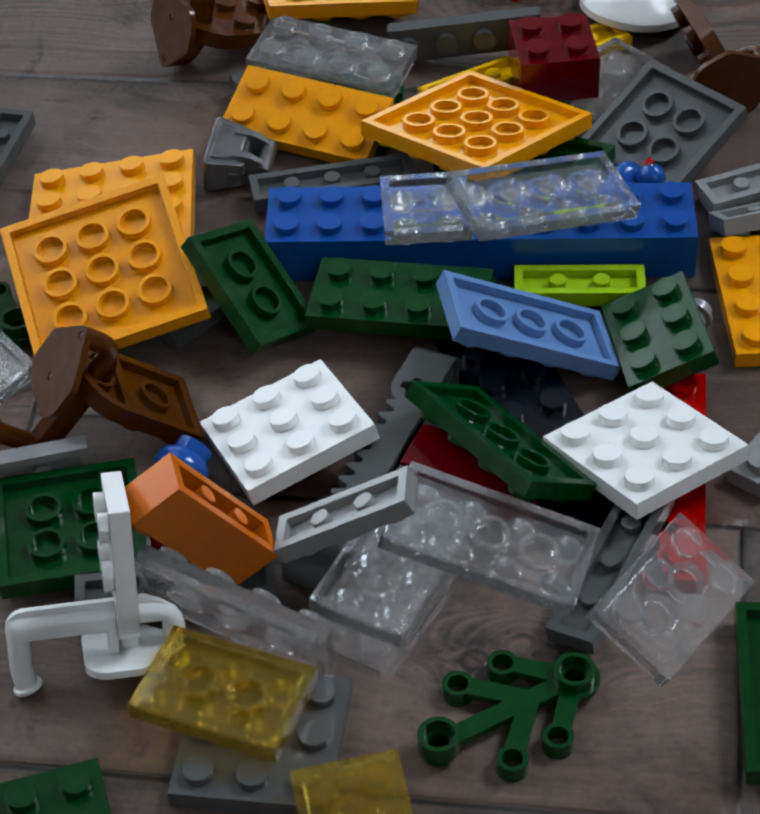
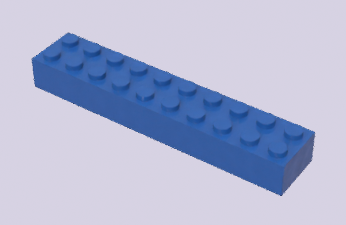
(349, 224)

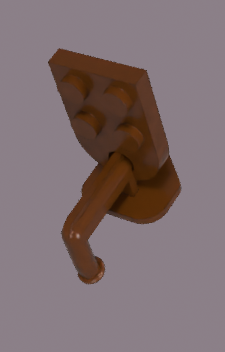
(185, 26)
(727, 72)
(84, 370)

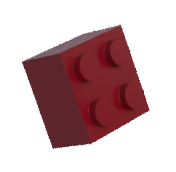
(554, 56)

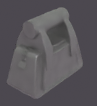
(235, 154)

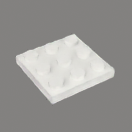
(288, 431)
(647, 449)

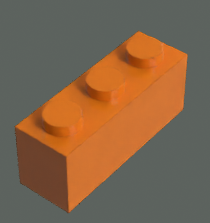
(199, 519)

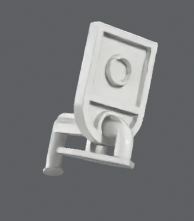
(112, 627)

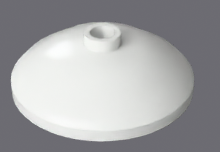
(632, 14)

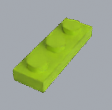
(580, 283)

